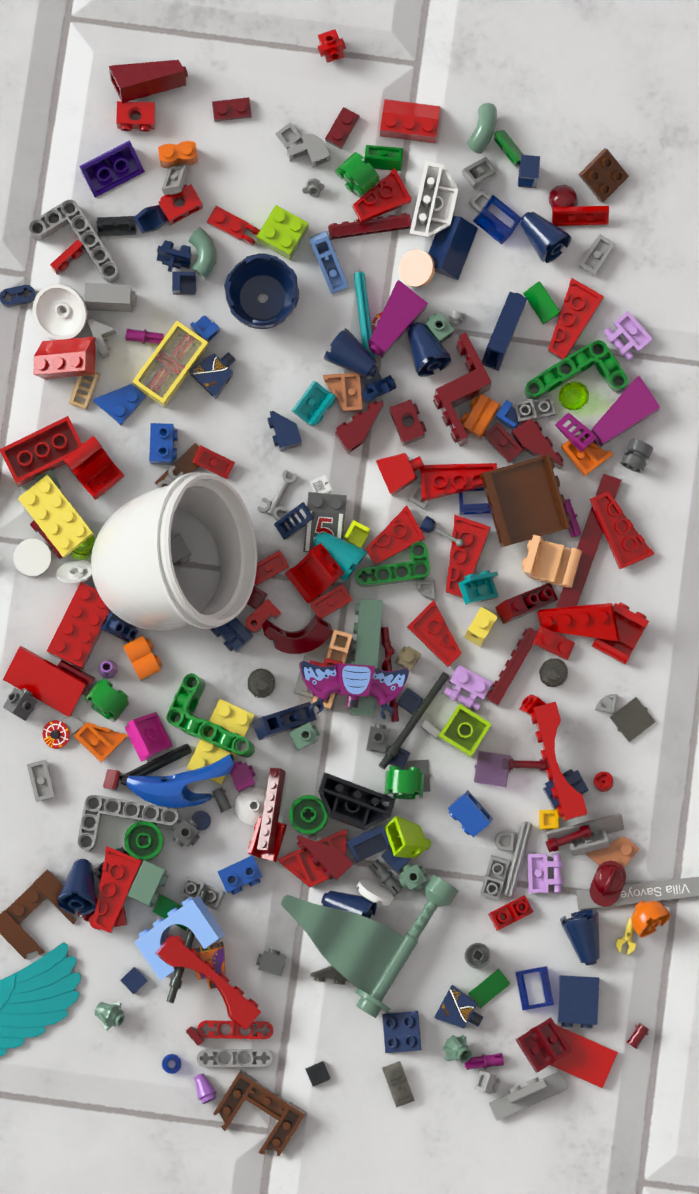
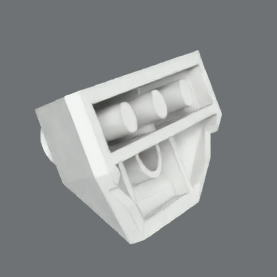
(434, 201)

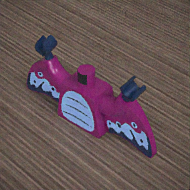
(353, 682)

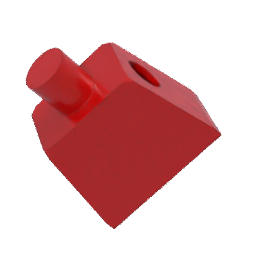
(399, 471)

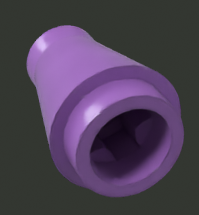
(109, 673)
(205, 1090)

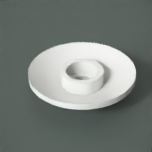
(74, 571)
(243, 801)

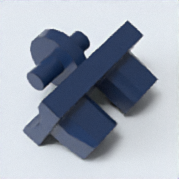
(172, 257)
(119, 628)

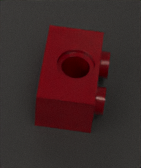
(407, 433)

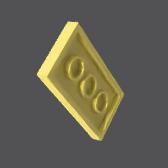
(55, 516)
(232, 719)

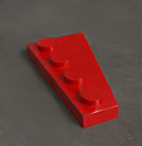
(574, 316)
(451, 479)
(620, 534)
(465, 558)
(585, 620)
(116, 881)

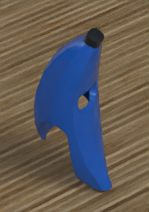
(172, 790)

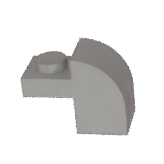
(313, 147)

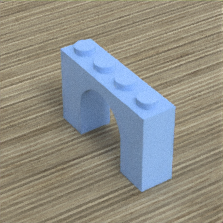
(192, 915)

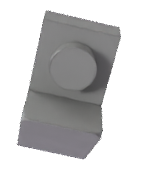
(478, 172)
(101, 331)

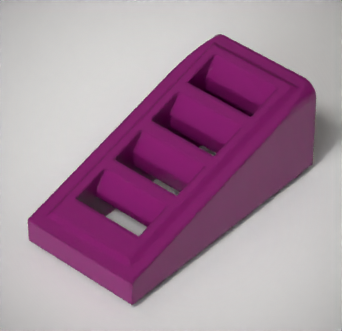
(581, 446)

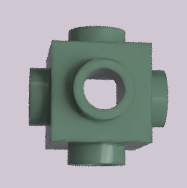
(405, 880)

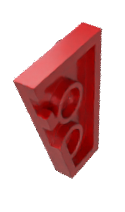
(383, 198)
(395, 537)

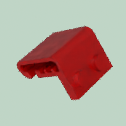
(93, 468)
(630, 629)

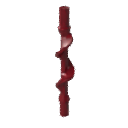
(386, 666)

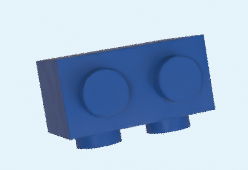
(162, 443)
(470, 814)
(240, 874)

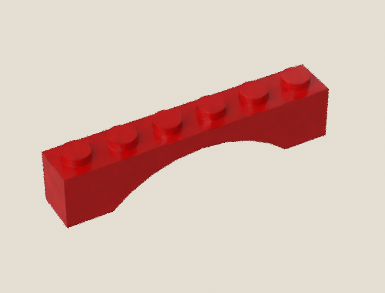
(569, 800)
(238, 1008)

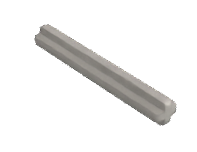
(517, 859)

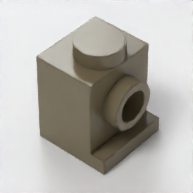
(407, 658)

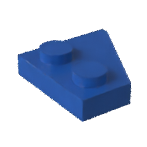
(120, 403)

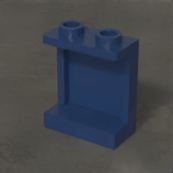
(578, 1001)

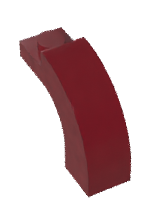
(298, 641)

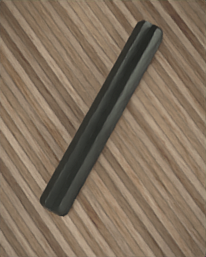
(160, 761)

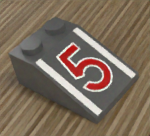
(328, 516)

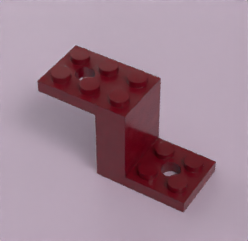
(462, 389)

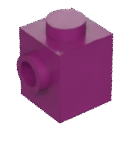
(242, 776)

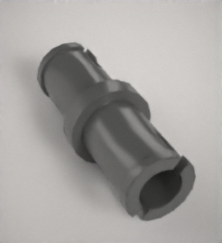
(385, 877)

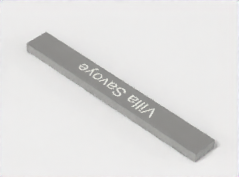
(646, 891)

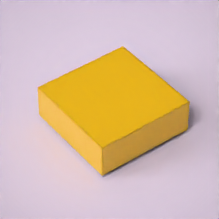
(548, 820)

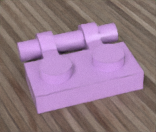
(633, 333)
(470, 682)
(538, 873)

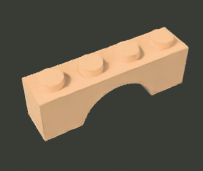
(337, 651)

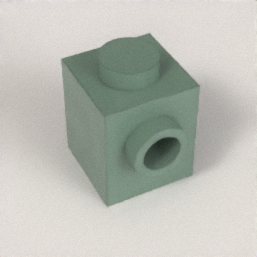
(439, 327)
(304, 736)

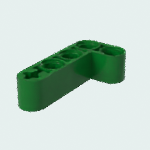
(391, 569)

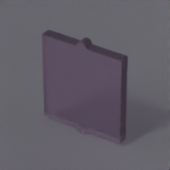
(492, 769)

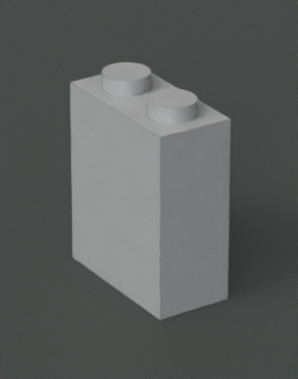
(109, 297)

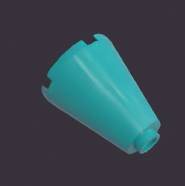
(343, 552)

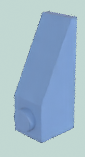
(328, 262)

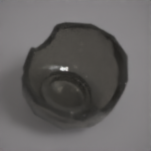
(553, 672)
(261, 683)

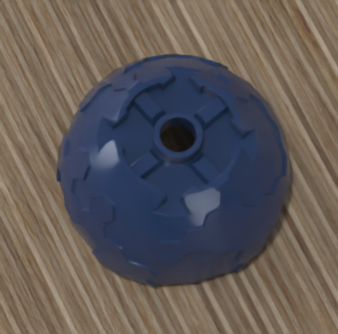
(257, 276)

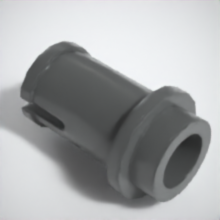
(221, 799)

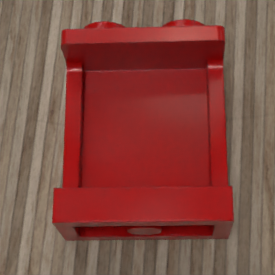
(314, 573)

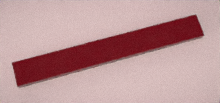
(588, 545)

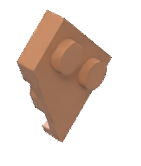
(347, 390)
(620, 851)

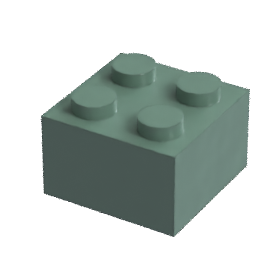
(148, 883)

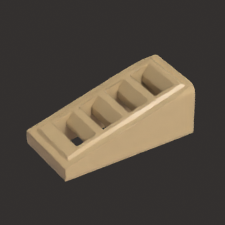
(73, 401)

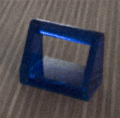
(492, 224)
(469, 509)
(545, 984)

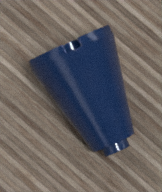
(544, 236)
(426, 350)
(351, 355)
(78, 889)
(349, 902)
(583, 935)

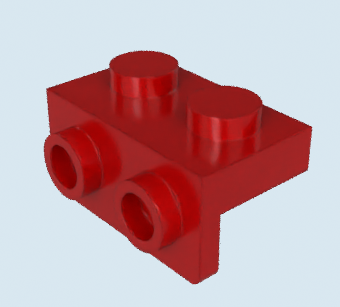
(281, 828)

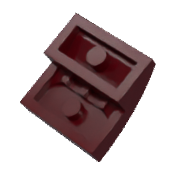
(543, 1045)

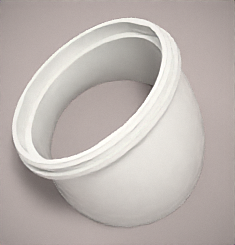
(135, 562)

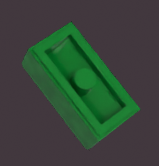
(508, 147)
(384, 157)
(541, 303)
(164, 906)
(489, 988)

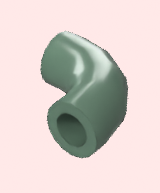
(484, 129)
(206, 252)

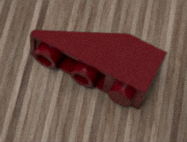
(355, 432)
(532, 441)
(526, 603)
(331, 858)

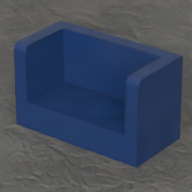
(528, 171)
(368, 843)

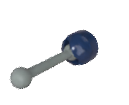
(429, 525)

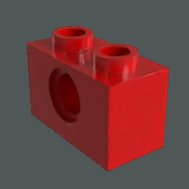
(126, 110)
(175, 213)

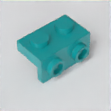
(314, 404)
(478, 587)

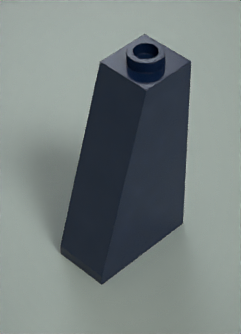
(504, 331)

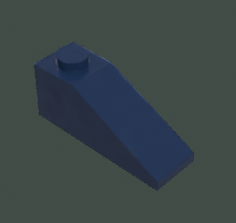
(283, 721)

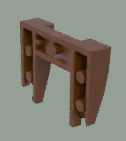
(42, 888)
(247, 1088)

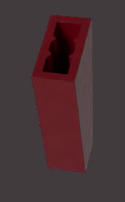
(147, 78)

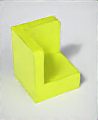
(357, 534)

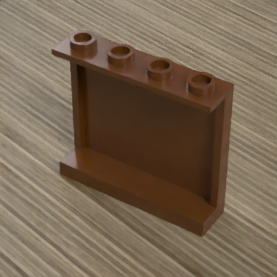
(525, 500)

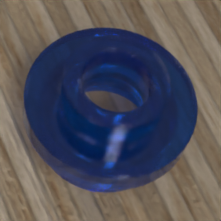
(165, 1063)

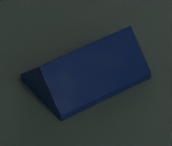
(452, 247)

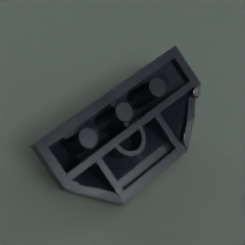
(353, 802)

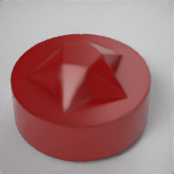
(603, 781)

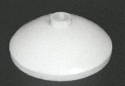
(50, 315)

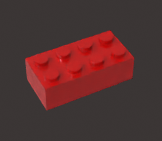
(41, 451)
(80, 627)

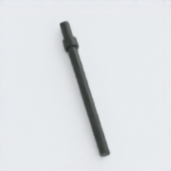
(393, 750)
(176, 982)

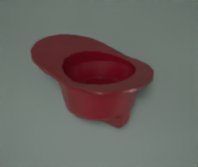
(607, 883)

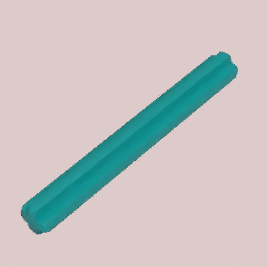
(363, 310)

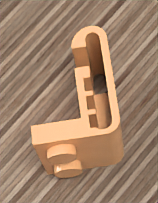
(551, 562)

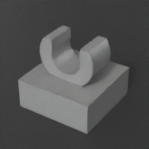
(486, 1082)

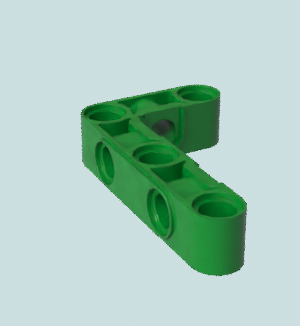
(579, 362)
(185, 705)

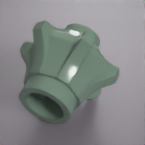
(110, 1014)
(457, 1049)

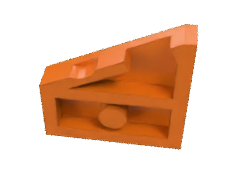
(587, 459)
(99, 740)

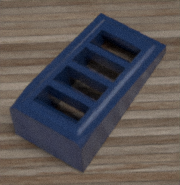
(282, 528)

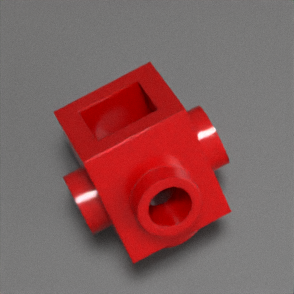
(331, 46)

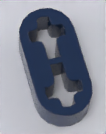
(16, 291)

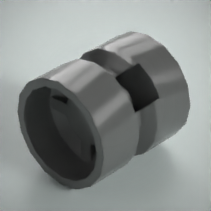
(636, 455)
(477, 955)

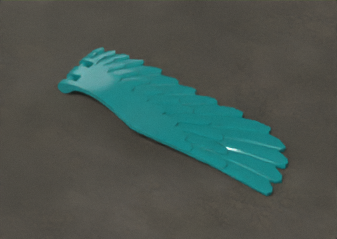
(36, 997)

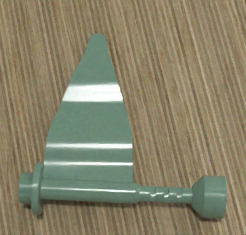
(363, 948)

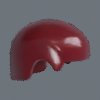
(562, 197)

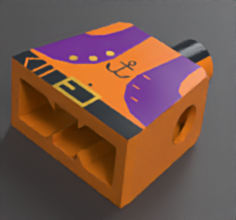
(216, 956)

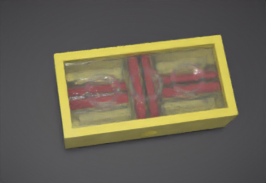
(170, 364)

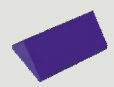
(111, 169)

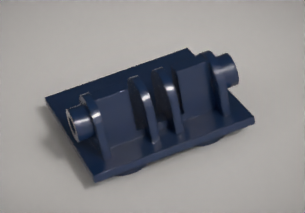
(401, 1032)

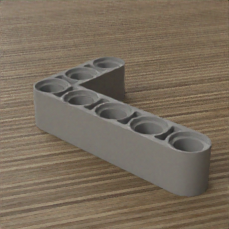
(82, 235)
(121, 812)

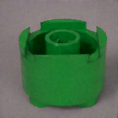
(358, 175)
(107, 700)
(404, 783)
(300, 807)
(155, 839)

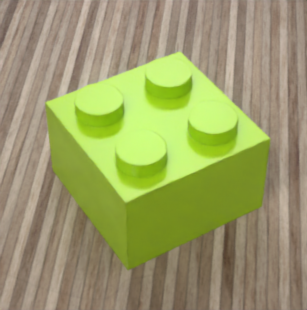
(282, 232)
(464, 730)

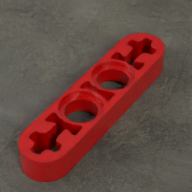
(235, 1032)

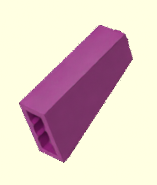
(399, 313)
(628, 410)

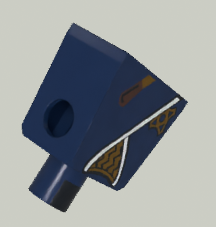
(213, 373)
(458, 1009)

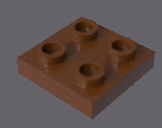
(603, 175)

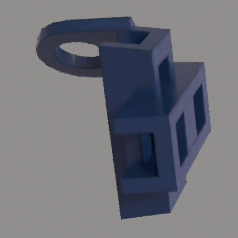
(377, 386)

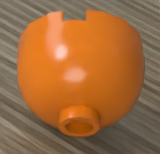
(648, 917)

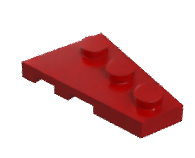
(435, 635)

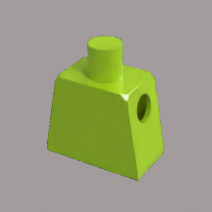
(406, 838)

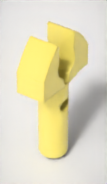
(627, 937)

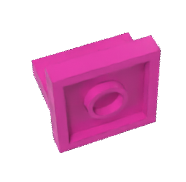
(148, 736)

